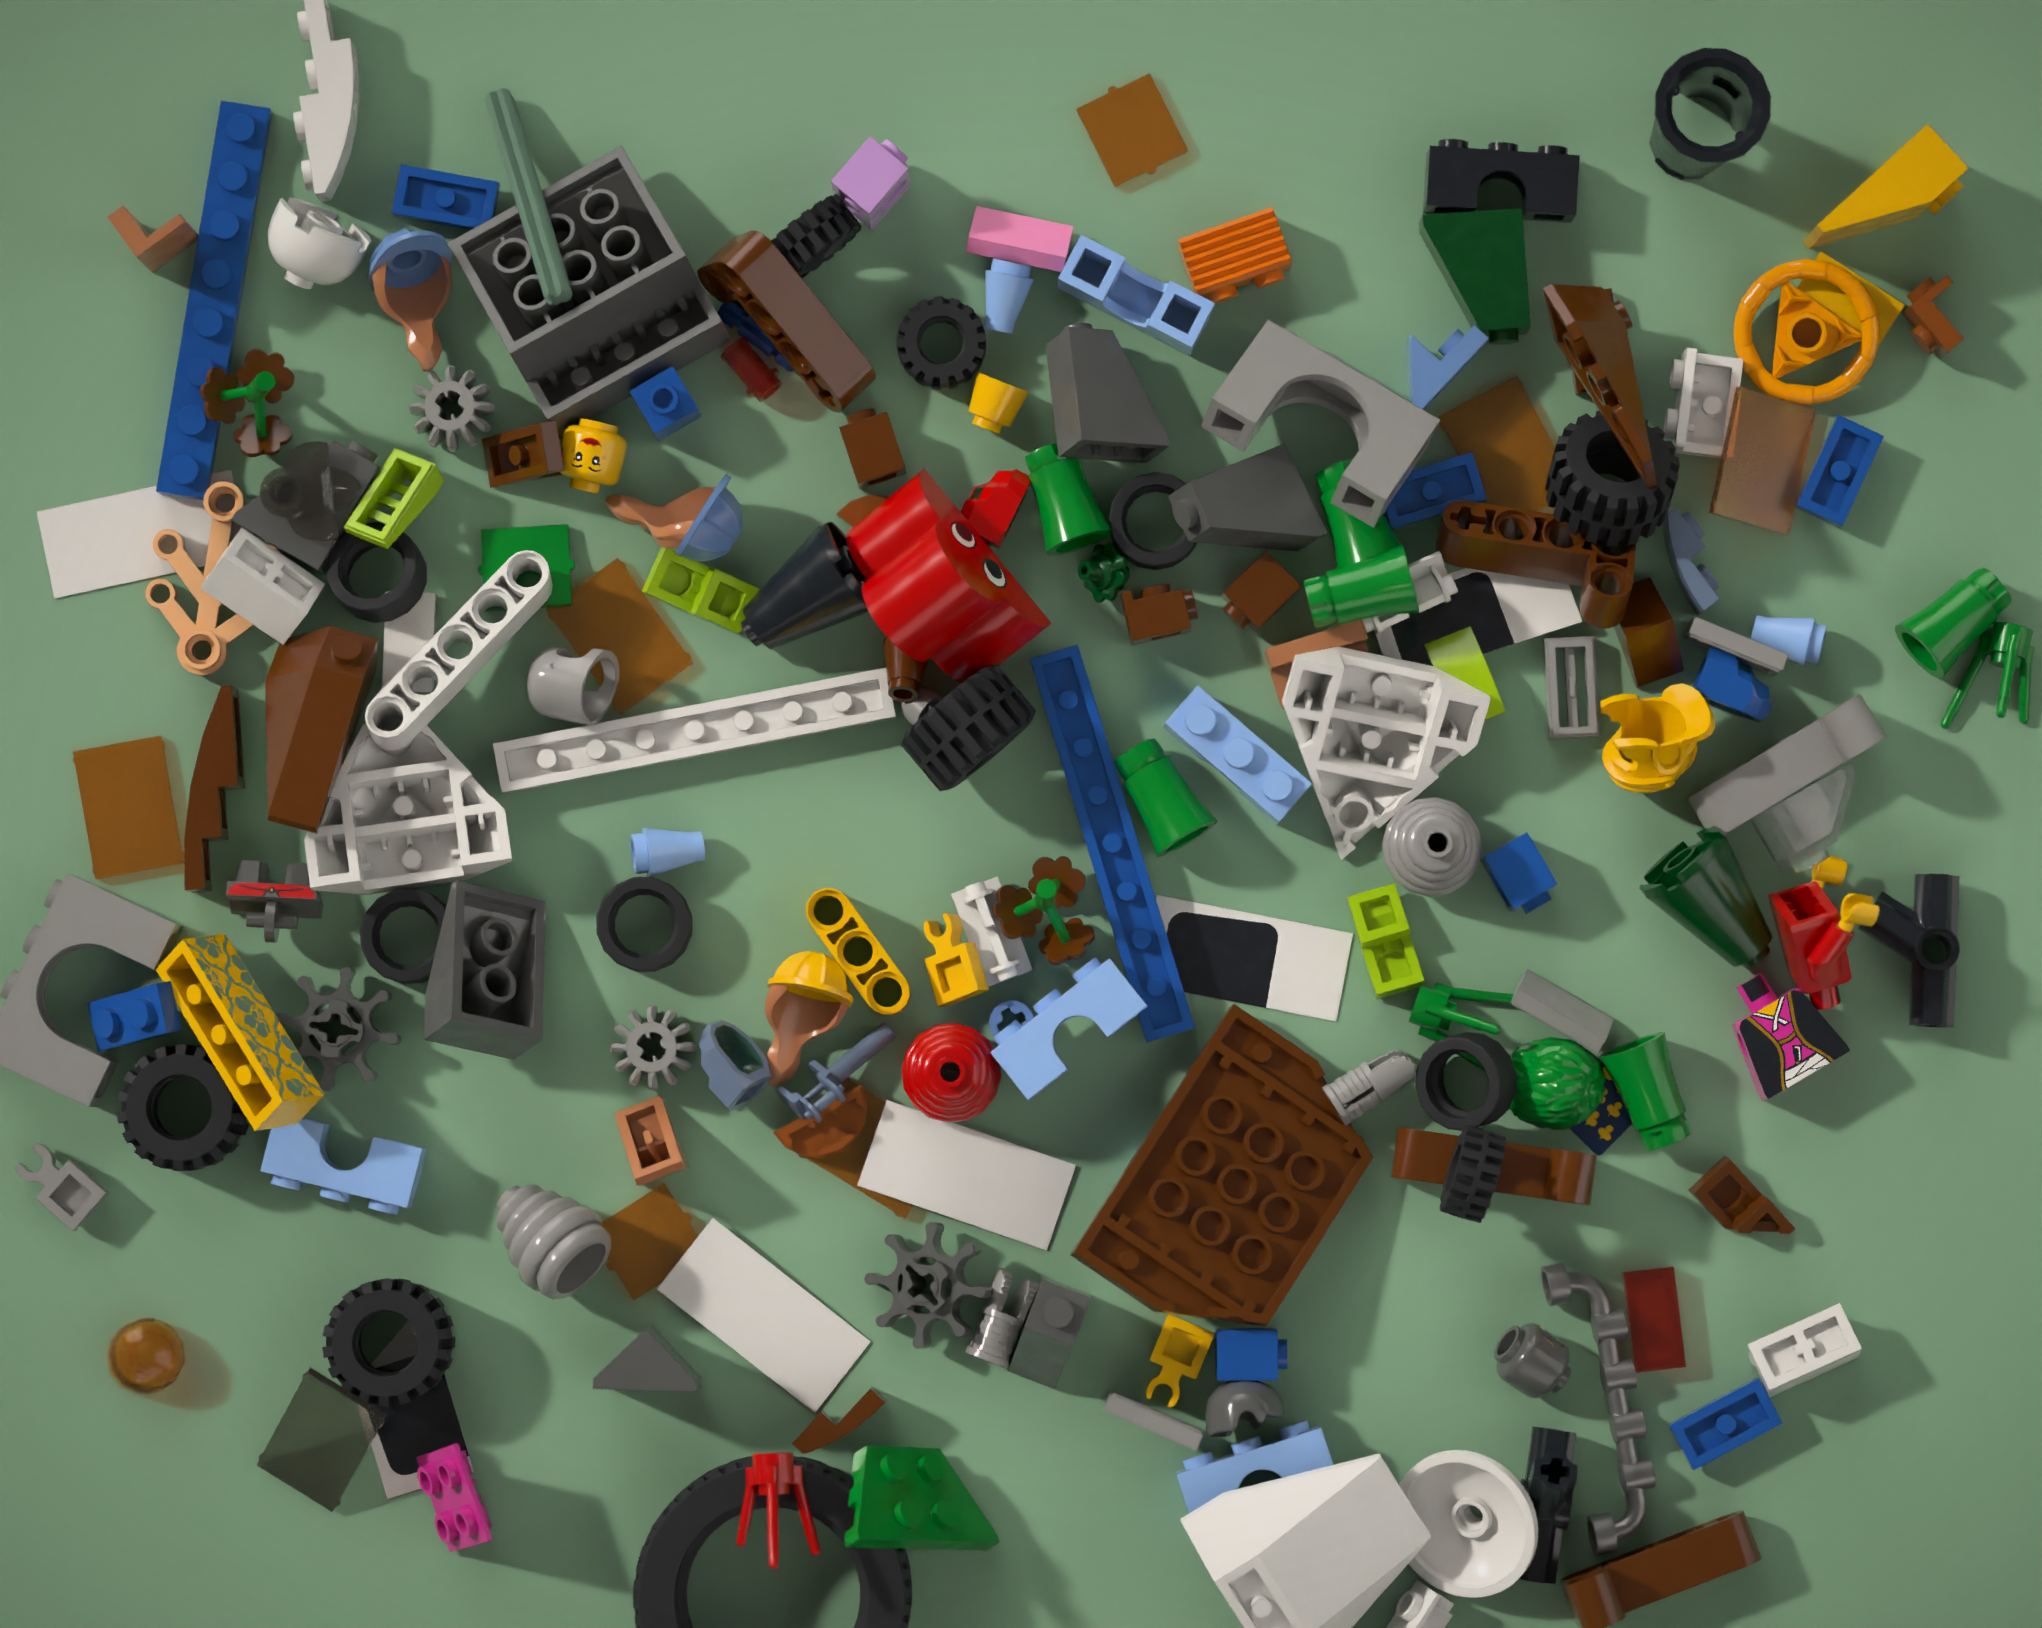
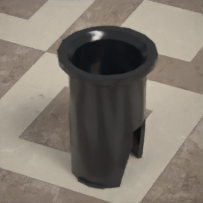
(1730, 84)

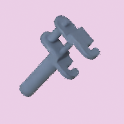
(832, 1077)

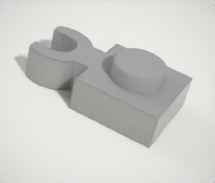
(67, 1191)

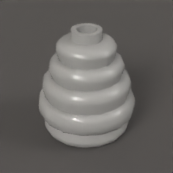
(1412, 860)
(552, 1240)

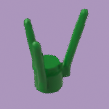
(2008, 650)
(1436, 1010)

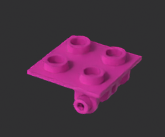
(459, 1514)

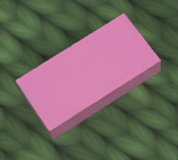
(1019, 239)

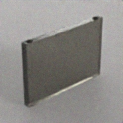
(321, 1439)

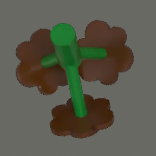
(262, 378)
(1054, 885)

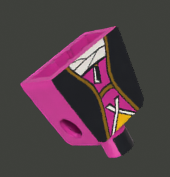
(1783, 1037)

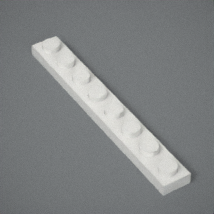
(693, 730)

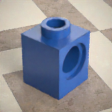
(665, 403)
(1520, 874)
(1249, 1354)

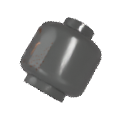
(1532, 1360)

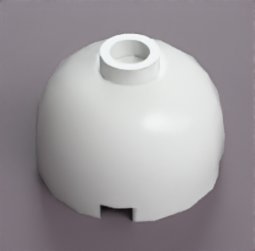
(314, 244)

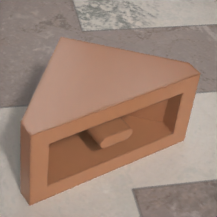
(650, 1141)

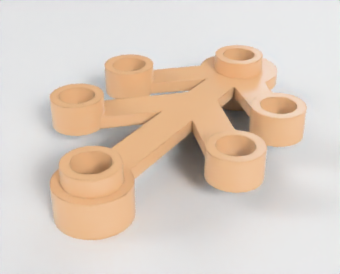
(208, 610)

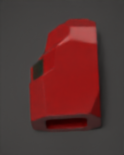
(996, 504)

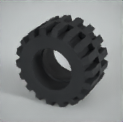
(1606, 507)
(968, 727)
(141, 1116)
(345, 1349)

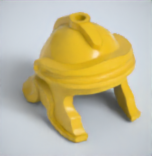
(1655, 737)

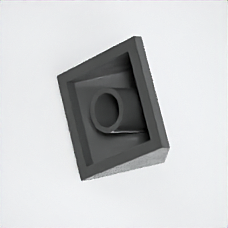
(648, 1365)

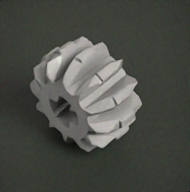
(435, 416)
(636, 1052)

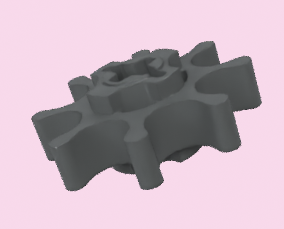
(340, 1003)
(908, 1282)

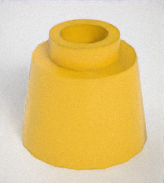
(995, 403)

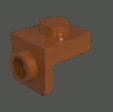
(1931, 327)

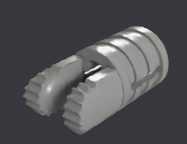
(1369, 1084)
(999, 1331)

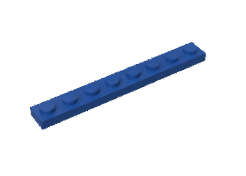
(214, 295)
(1112, 842)

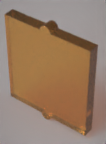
(1132, 130)
(648, 1240)

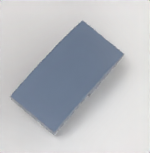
(1682, 543)

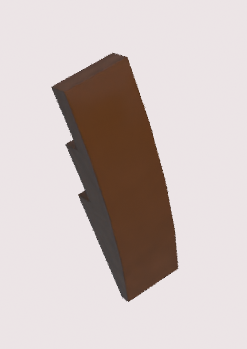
(216, 770)

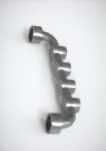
(1624, 1424)

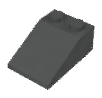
(488, 973)

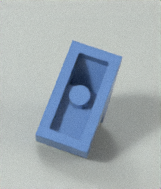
(1429, 375)

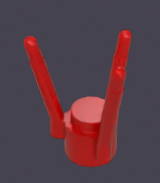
(773, 1475)

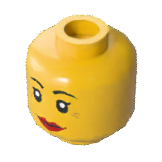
(592, 455)

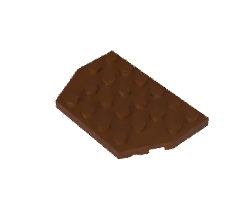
(1229, 1182)

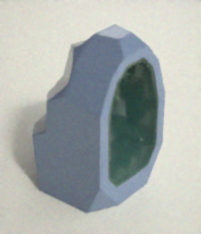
(733, 1064)

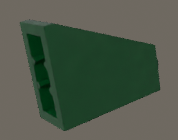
(1484, 268)

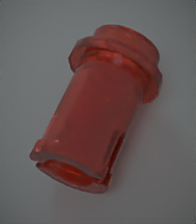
(751, 370)

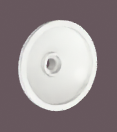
(1468, 1552)

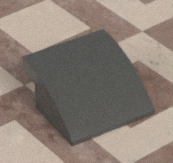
(630, 283)

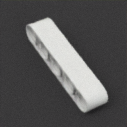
(463, 627)

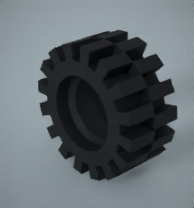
(817, 235)

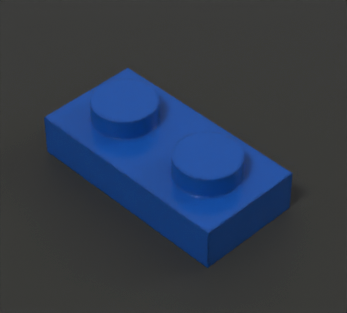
(444, 197)
(1839, 471)
(1434, 488)
(134, 1016)
(1725, 1423)

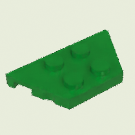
(913, 1503)

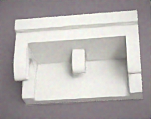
(262, 586)
(1804, 1350)

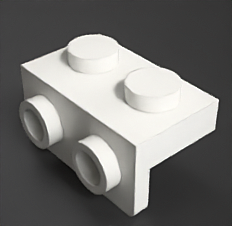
(1702, 403)

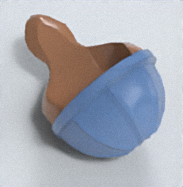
(412, 285)
(696, 524)

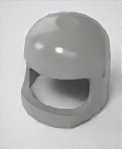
(558, 681)

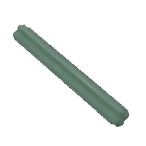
(528, 197)

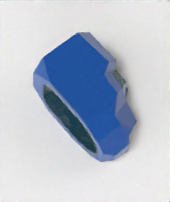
(1732, 686)

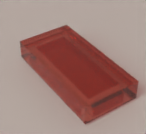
(1654, 1319)

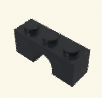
(1543, 178)

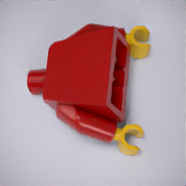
(1814, 935)

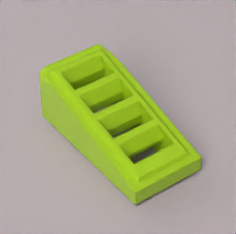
(398, 467)

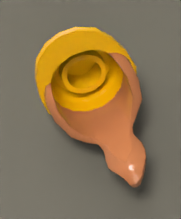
(802, 1003)

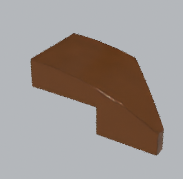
(1737, 1202)
(825, 1430)

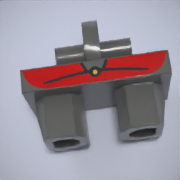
(273, 904)

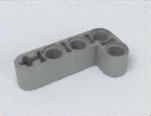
(1788, 766)

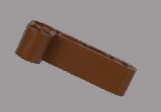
(790, 316)
(1542, 549)
(1524, 1170)
(1660, 1569)

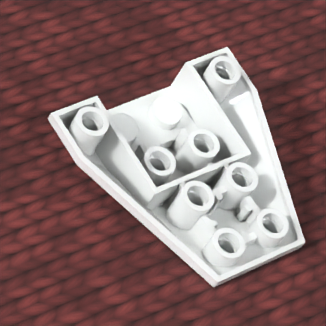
(1308, 1544)

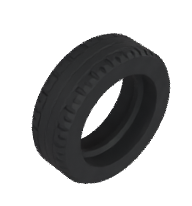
(718, 1497)

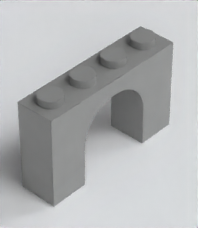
(1288, 370)
(77, 918)

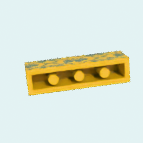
(240, 1032)

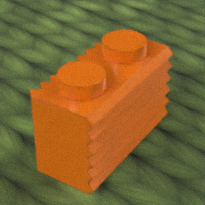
(1235, 256)

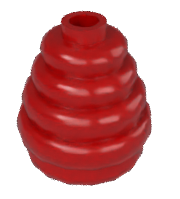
(957, 1099)

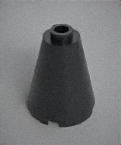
(808, 593)

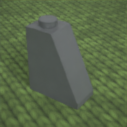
(1099, 399)
(1250, 505)
(278, 532)
(1049, 1332)

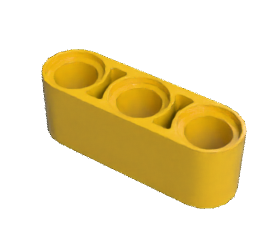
(837, 937)

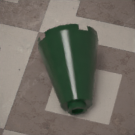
(1710, 898)

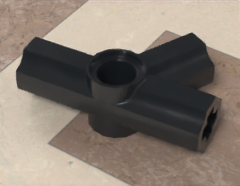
(1904, 933)
(1550, 1486)

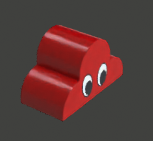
(939, 583)

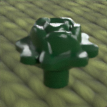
(1104, 572)

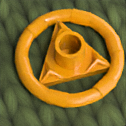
(1807, 331)

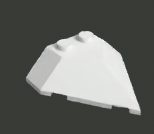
(1376, 732)
(404, 820)

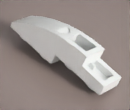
(330, 116)

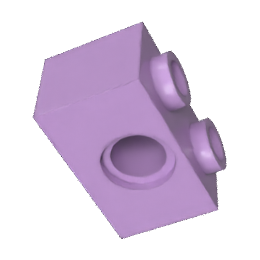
(872, 181)

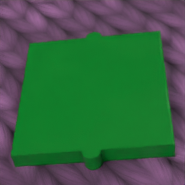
(548, 541)

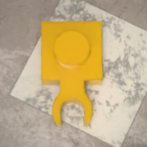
(956, 966)
(1179, 1351)

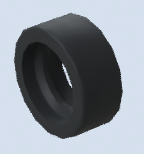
(1117, 521)
(390, 605)
(644, 886)
(372, 925)
(1499, 1071)

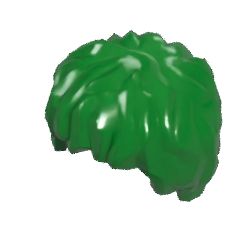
(1556, 1083)

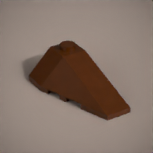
(1597, 347)
(311, 715)

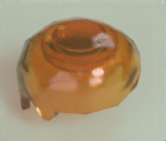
(145, 1356)

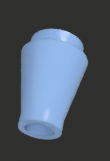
(1005, 293)
(1794, 636)
(663, 850)

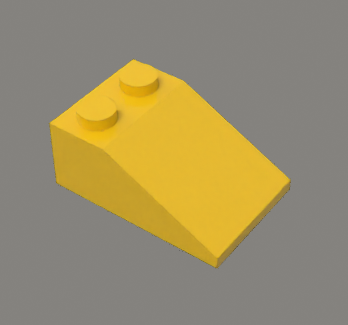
(1912, 180)

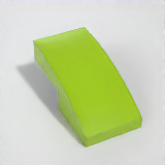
(699, 589)
(1462, 658)
(1385, 941)

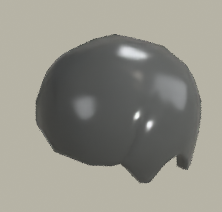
(1241, 1401)

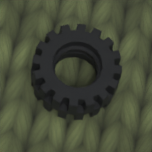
(941, 311)
(1472, 1173)

